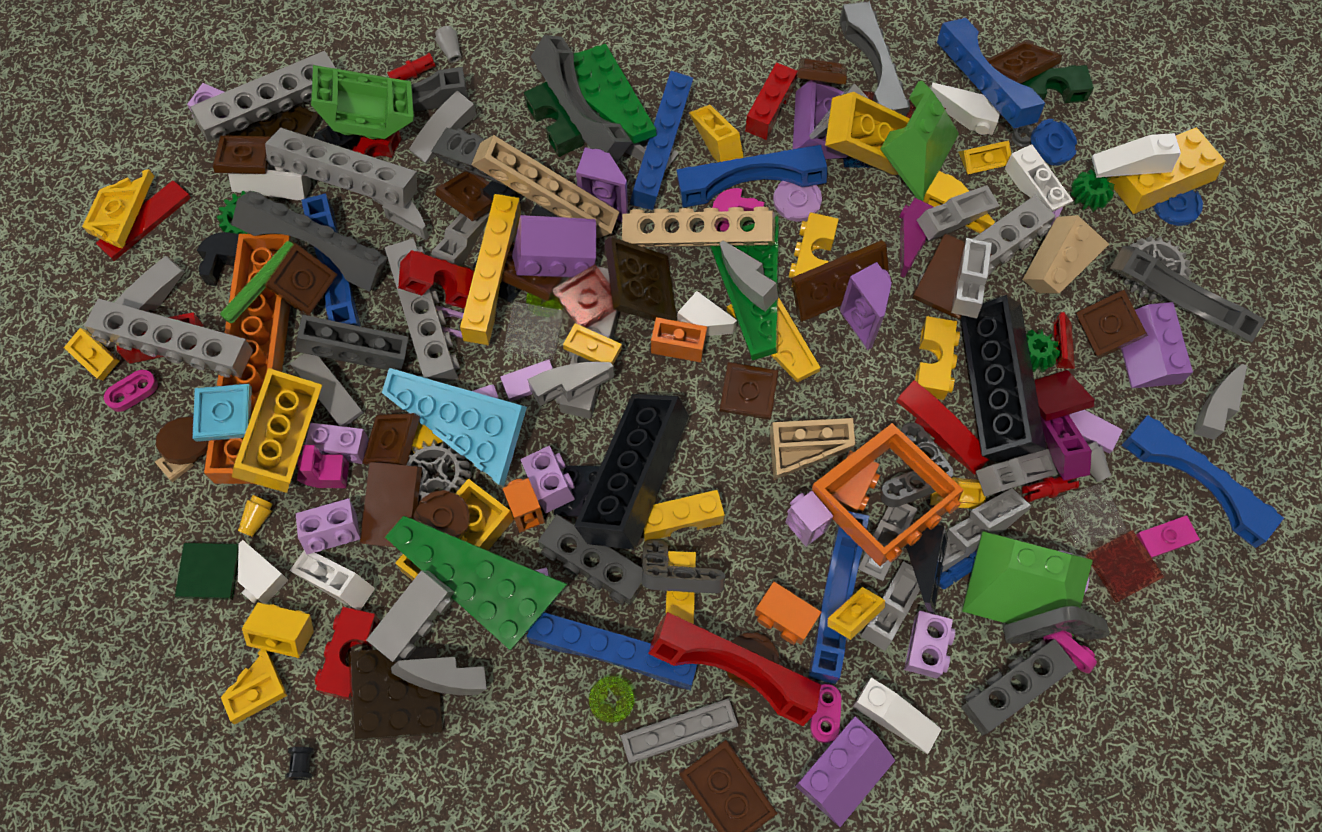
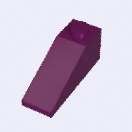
(911, 235)
(1067, 447)

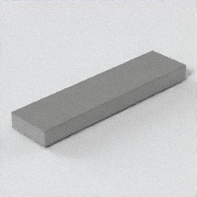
(679, 731)

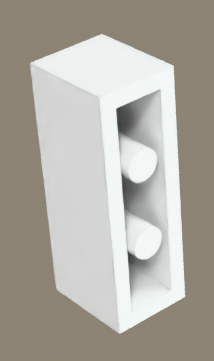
(275, 183)

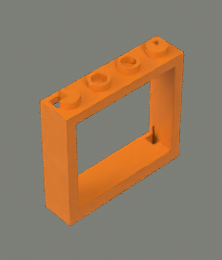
(918, 461)

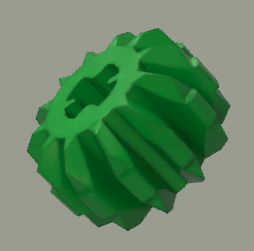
(1092, 190)
(1042, 350)

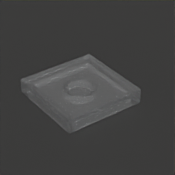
(533, 331)
(1090, 515)

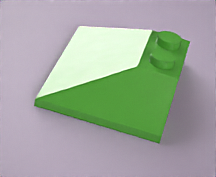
(361, 102)
(923, 144)
(1022, 580)

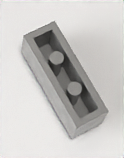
(411, 616)

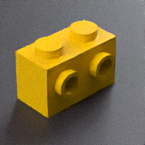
(278, 630)

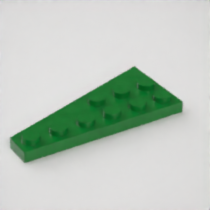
(610, 92)
(756, 325)
(488, 586)

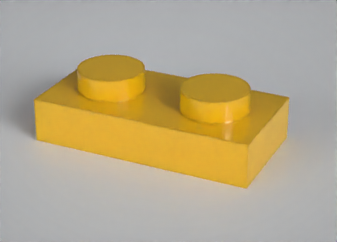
(591, 345)
(91, 354)
(856, 613)

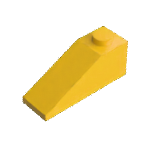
(717, 134)
(945, 187)

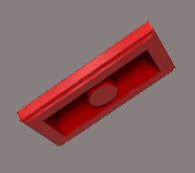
(1063, 334)

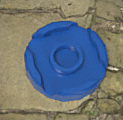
(1054, 142)
(1176, 213)

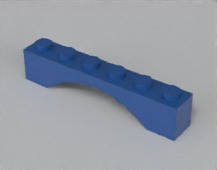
(1014, 101)
(660, 146)
(798, 166)
(339, 295)
(1246, 513)
(839, 587)
(595, 643)

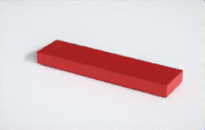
(149, 217)

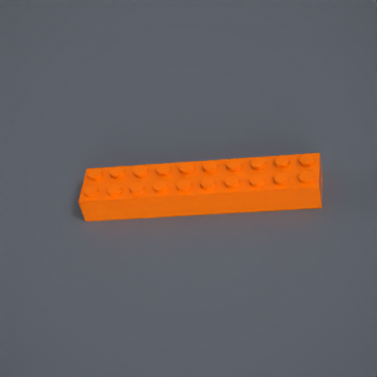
(264, 328)

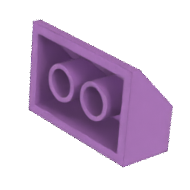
(811, 105)
(603, 179)
(554, 246)
(866, 302)
(1162, 354)
(846, 771)

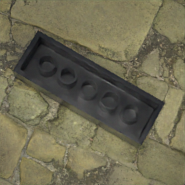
(1003, 381)
(632, 471)

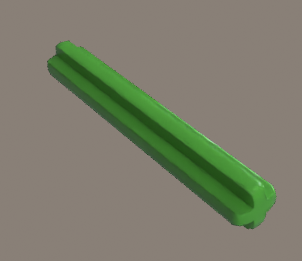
(253, 287)

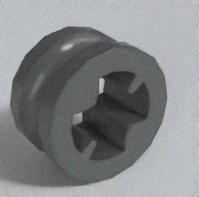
(1022, 142)

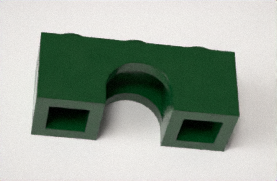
(1071, 82)
(563, 133)

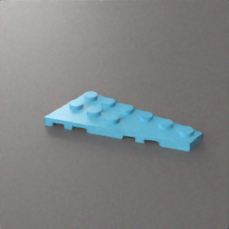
(467, 421)

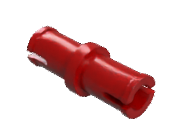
(413, 68)
(1049, 487)

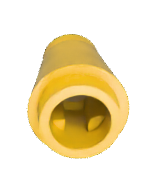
(254, 515)

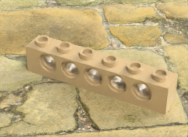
(542, 184)
(762, 233)

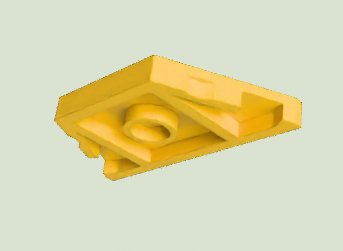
(117, 209)

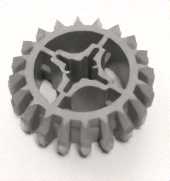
(1167, 255)
(444, 457)

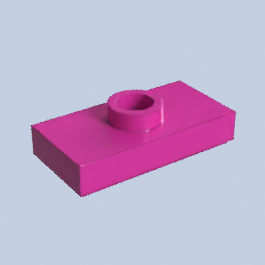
(1168, 536)

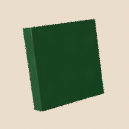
(207, 571)

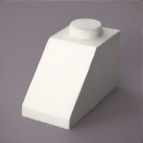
(703, 312)
(257, 575)

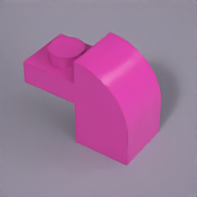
(733, 198)
(322, 470)

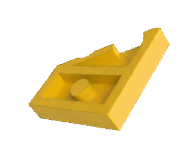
(254, 689)

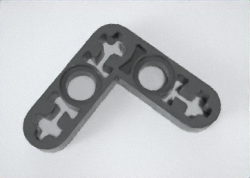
(910, 493)
(660, 576)
(1068, 619)

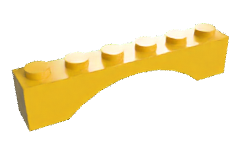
(485, 285)

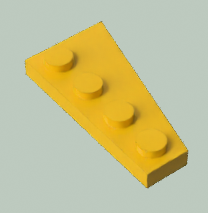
(792, 350)

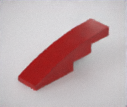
(943, 426)

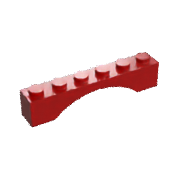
(786, 691)

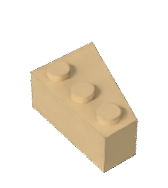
(1063, 254)
(808, 443)

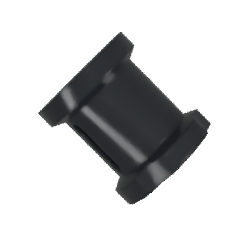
(299, 763)

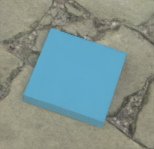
(221, 412)

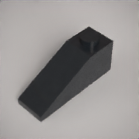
(927, 562)

